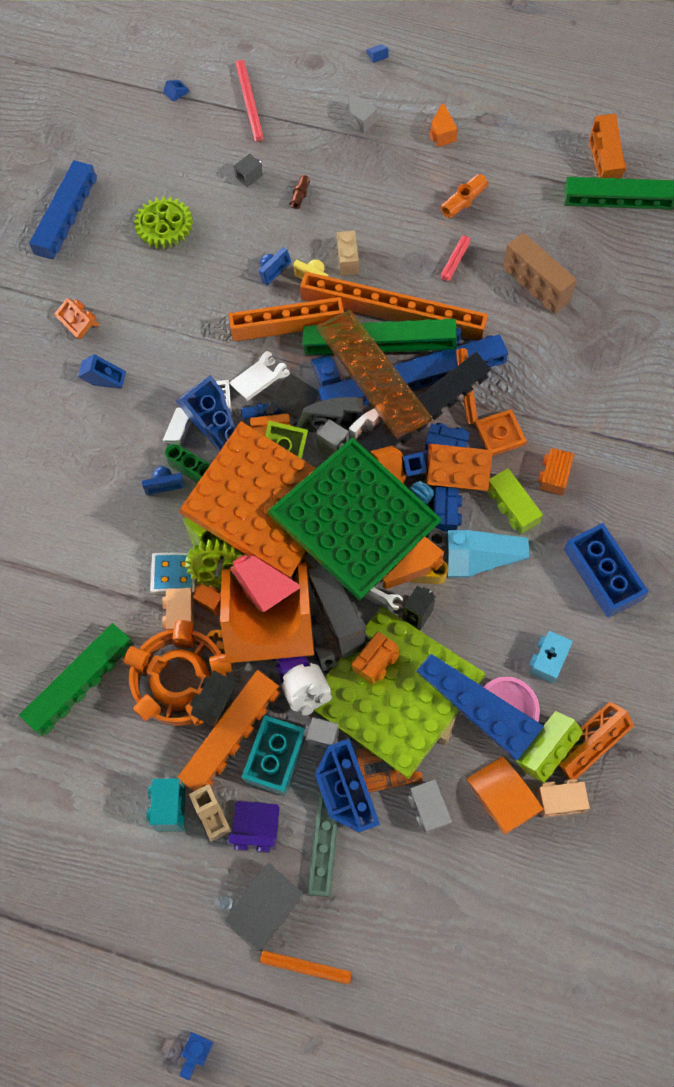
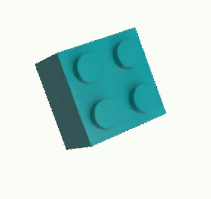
(167, 805)

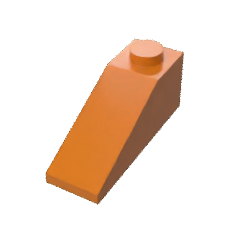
(415, 564)

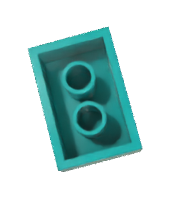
(274, 755)

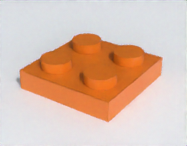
(500, 432)

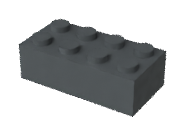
(338, 611)

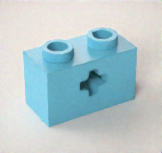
(556, 646)

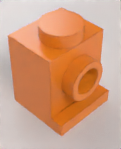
(208, 598)

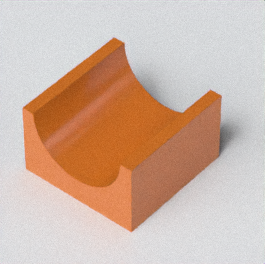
(266, 635)

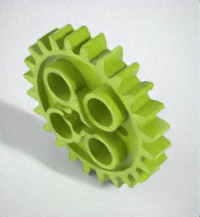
(163, 222)
(204, 559)

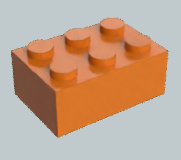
(458, 467)

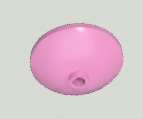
(516, 694)

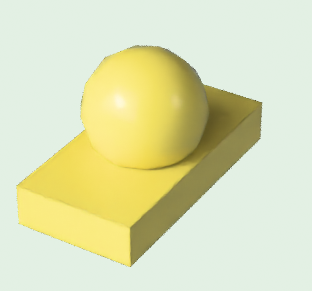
(314, 266)

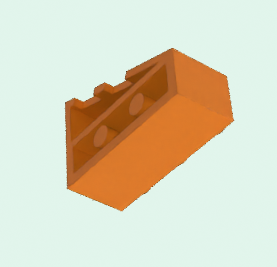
(607, 147)

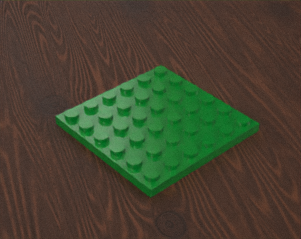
(354, 518)

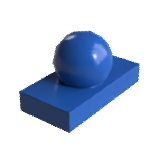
(273, 265)
(162, 481)

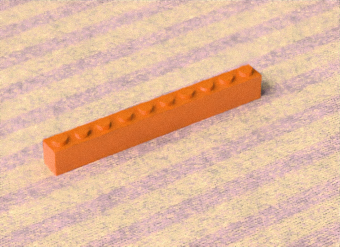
(390, 305)

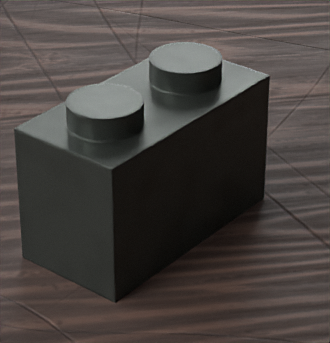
(419, 607)
(213, 698)

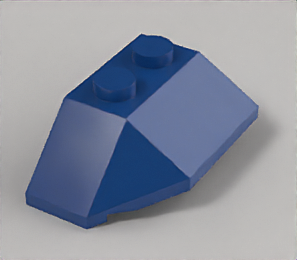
(345, 788)

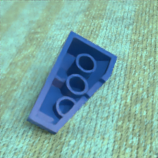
(208, 411)

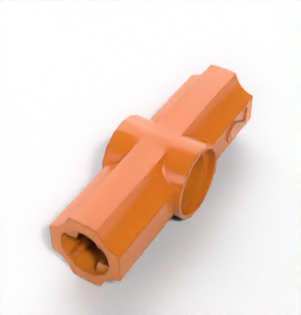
(464, 196)

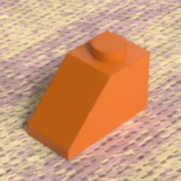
(443, 128)

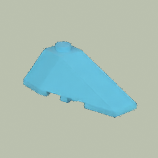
(478, 551)

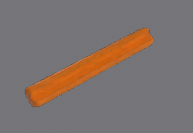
(469, 400)
(306, 967)

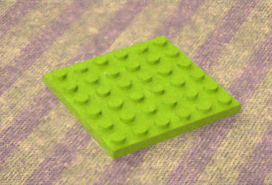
(402, 712)

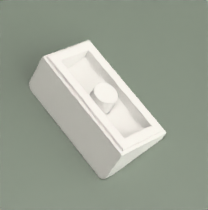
(177, 428)

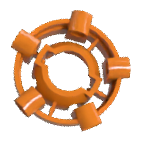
(144, 664)

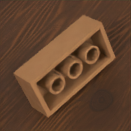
(539, 273)

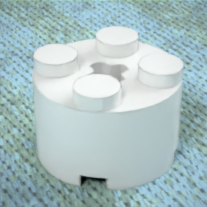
(305, 688)

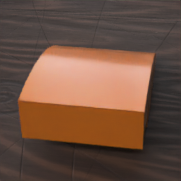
(504, 795)

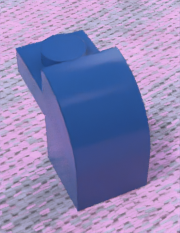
(415, 462)

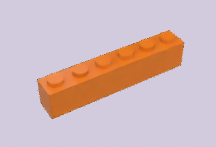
(282, 319)
(230, 731)

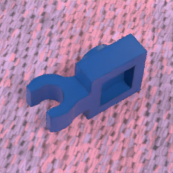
(195, 1052)

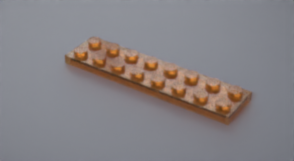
(374, 374)

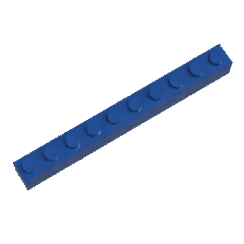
(425, 370)

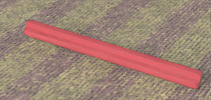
(249, 100)

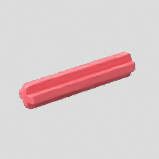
(455, 258)

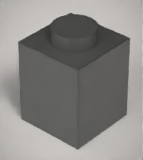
(248, 170)

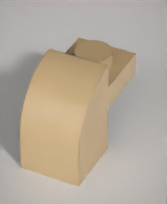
(210, 812)

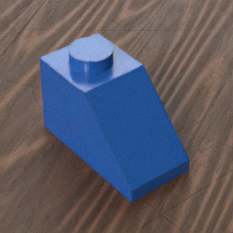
(325, 370)
(101, 372)

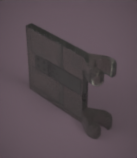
(292, 397)

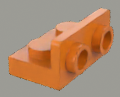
(75, 317)

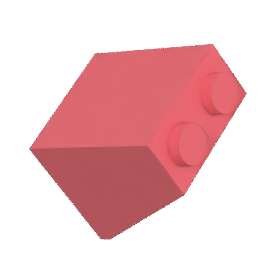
(262, 582)

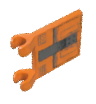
(380, 775)

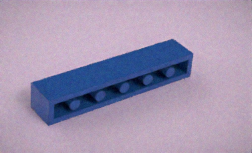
(63, 210)

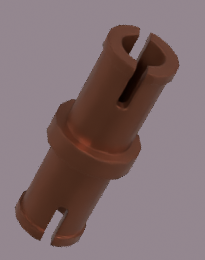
(299, 192)

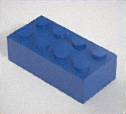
(605, 570)

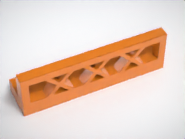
(598, 741)

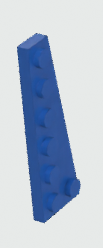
(491, 714)

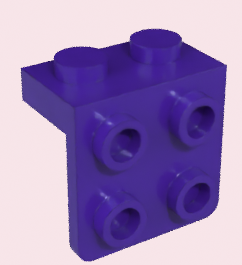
(255, 827)

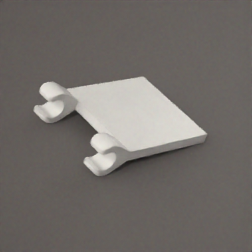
(258, 377)
(385, 600)

